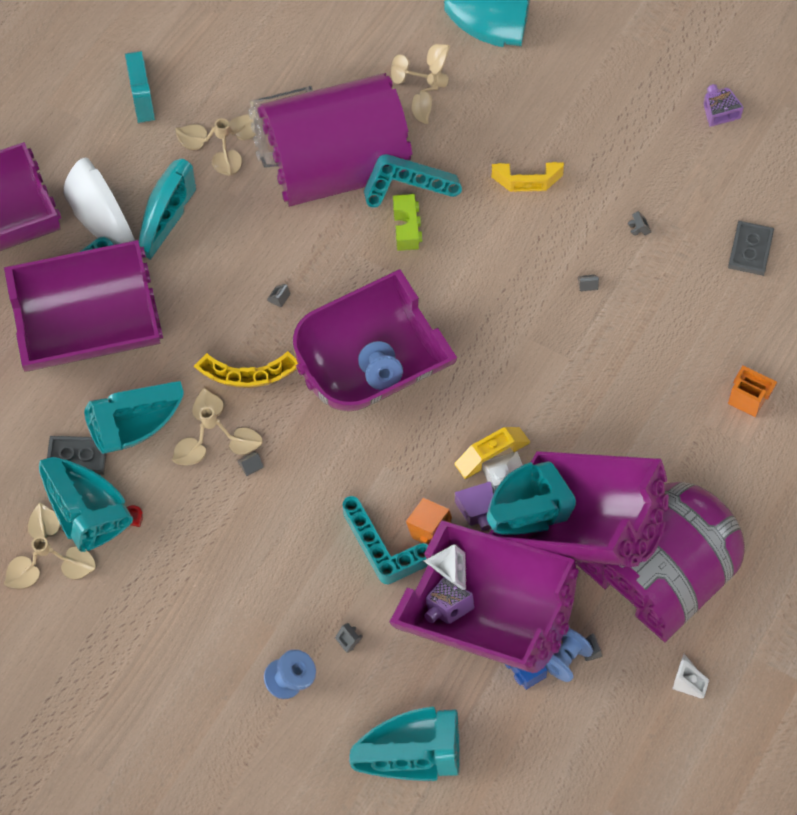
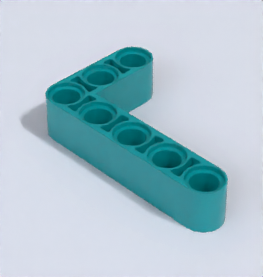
(139, 87)
(409, 177)
(376, 546)

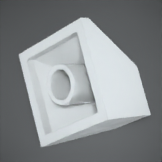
(499, 467)

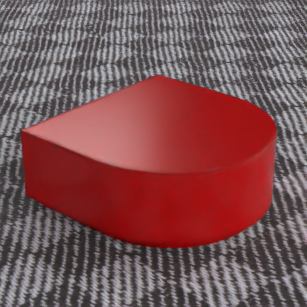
(136, 514)

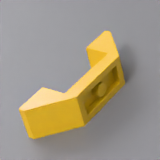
(517, 183)
(488, 447)

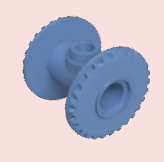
(380, 365)
(572, 645)
(289, 674)

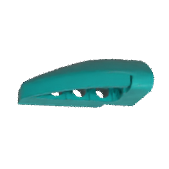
(490, 20)
(173, 188)
(131, 415)
(530, 500)
(84, 503)
(411, 746)

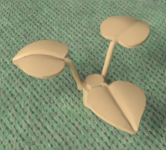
(436, 59)
(224, 162)
(206, 409)
(43, 523)

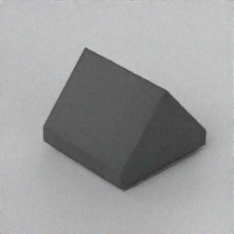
(588, 282)
(279, 295)
(250, 463)
(596, 649)

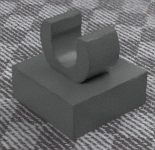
(641, 224)
(348, 637)

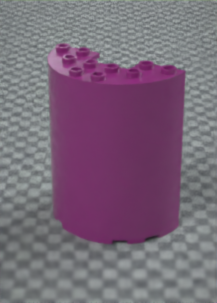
(334, 136)
(24, 201)
(83, 306)
(614, 513)
(518, 599)

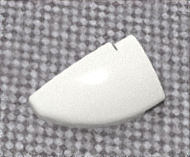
(95, 203)

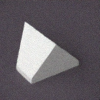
(451, 565)
(690, 680)

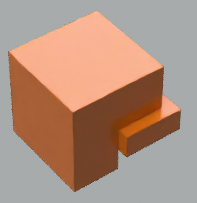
(750, 391)
(426, 519)

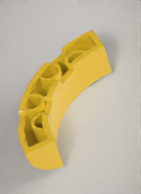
(247, 377)

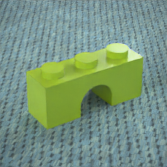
(405, 210)

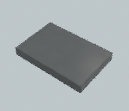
(751, 248)
(79, 451)

